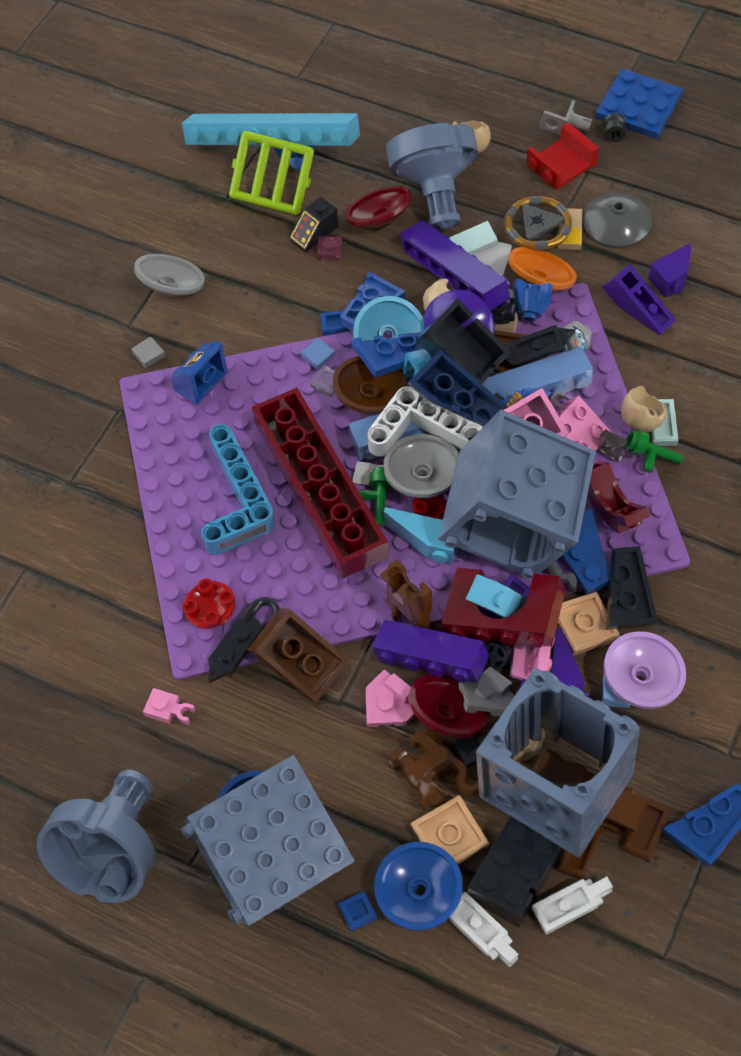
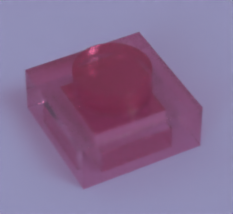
(329, 248)

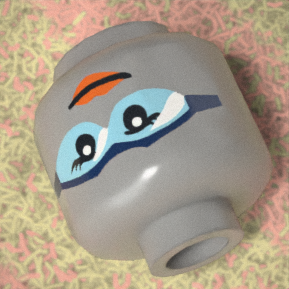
(581, 338)

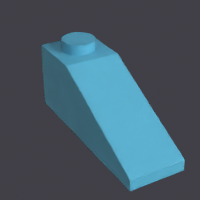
(421, 533)
(495, 597)

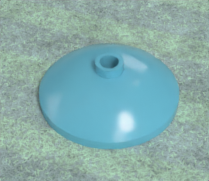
(387, 315)

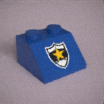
(200, 372)

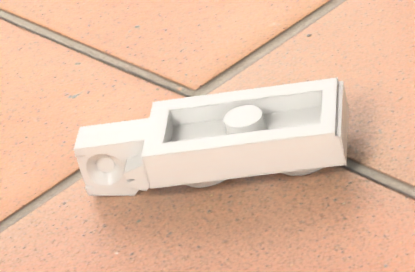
(571, 903)
(483, 930)

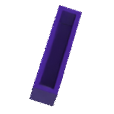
(430, 651)

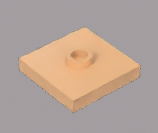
(585, 624)
(452, 829)

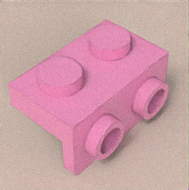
(527, 658)

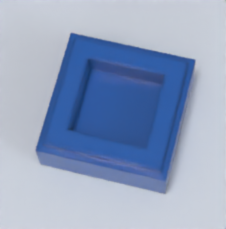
(331, 323)
(357, 911)

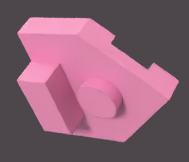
(388, 701)

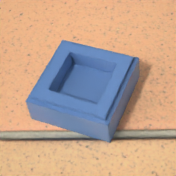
(317, 353)

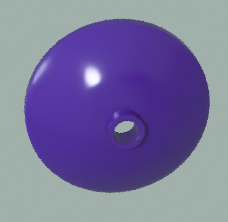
(470, 300)

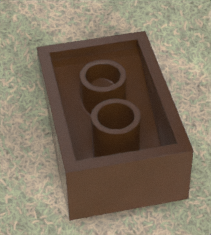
(298, 654)

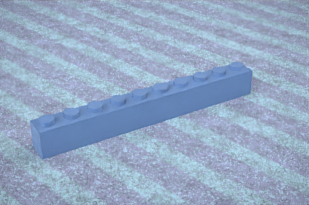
(554, 374)

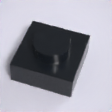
(467, 748)

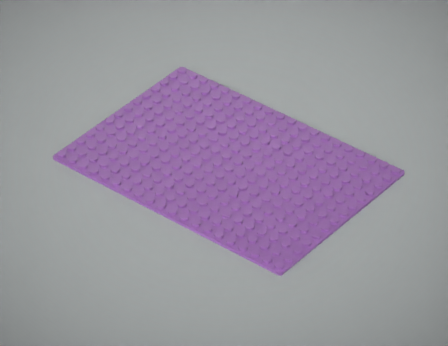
(187, 489)

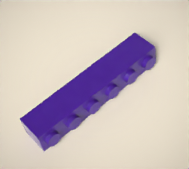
(454, 263)

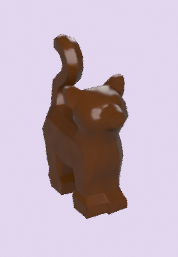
(407, 597)
(429, 767)

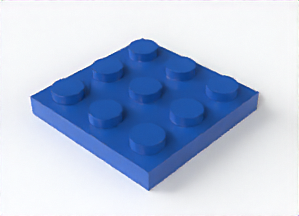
(641, 101)

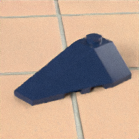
(454, 389)

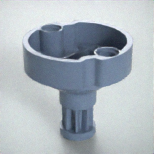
(433, 159)
(100, 845)

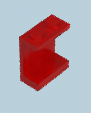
(564, 158)

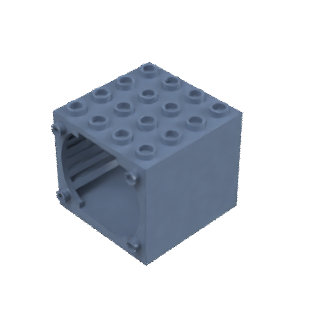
(518, 495)
(566, 814)
(268, 841)

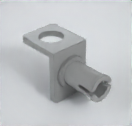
(577, 121)

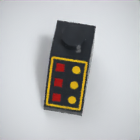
(315, 221)

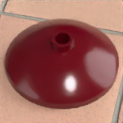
(379, 207)
(441, 708)

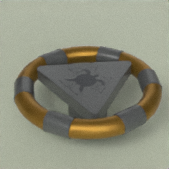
(538, 222)

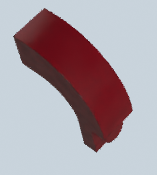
(611, 502)

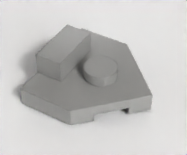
(487, 695)

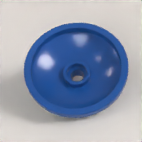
(414, 867)

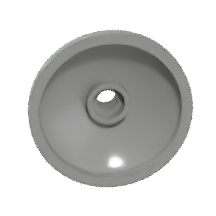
(169, 275)
(421, 465)

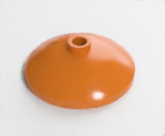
(541, 268)

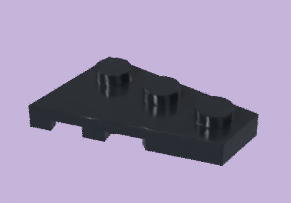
(629, 591)

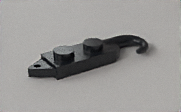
(537, 345)
(237, 640)

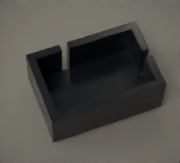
(471, 347)
(512, 868)

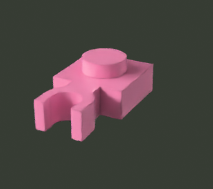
(164, 706)

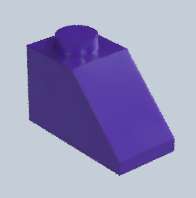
(671, 271)

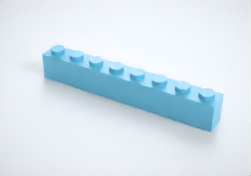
(300, 128)

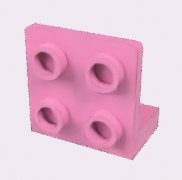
(581, 423)

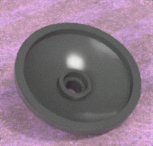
(616, 220)

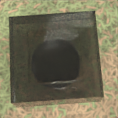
(612, 445)

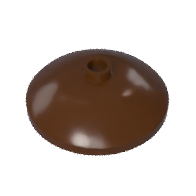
(363, 392)

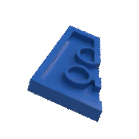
(372, 288)
(587, 557)

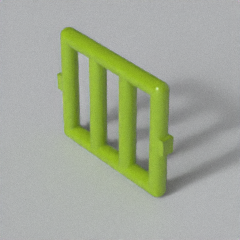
(287, 147)

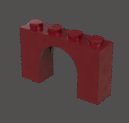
(531, 625)

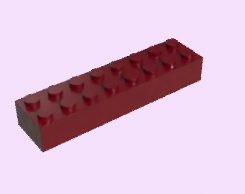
(320, 483)

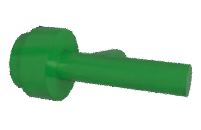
(639, 442)
(379, 482)

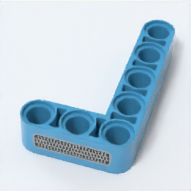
(243, 489)

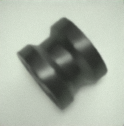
(614, 127)

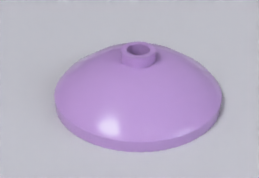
(651, 659)

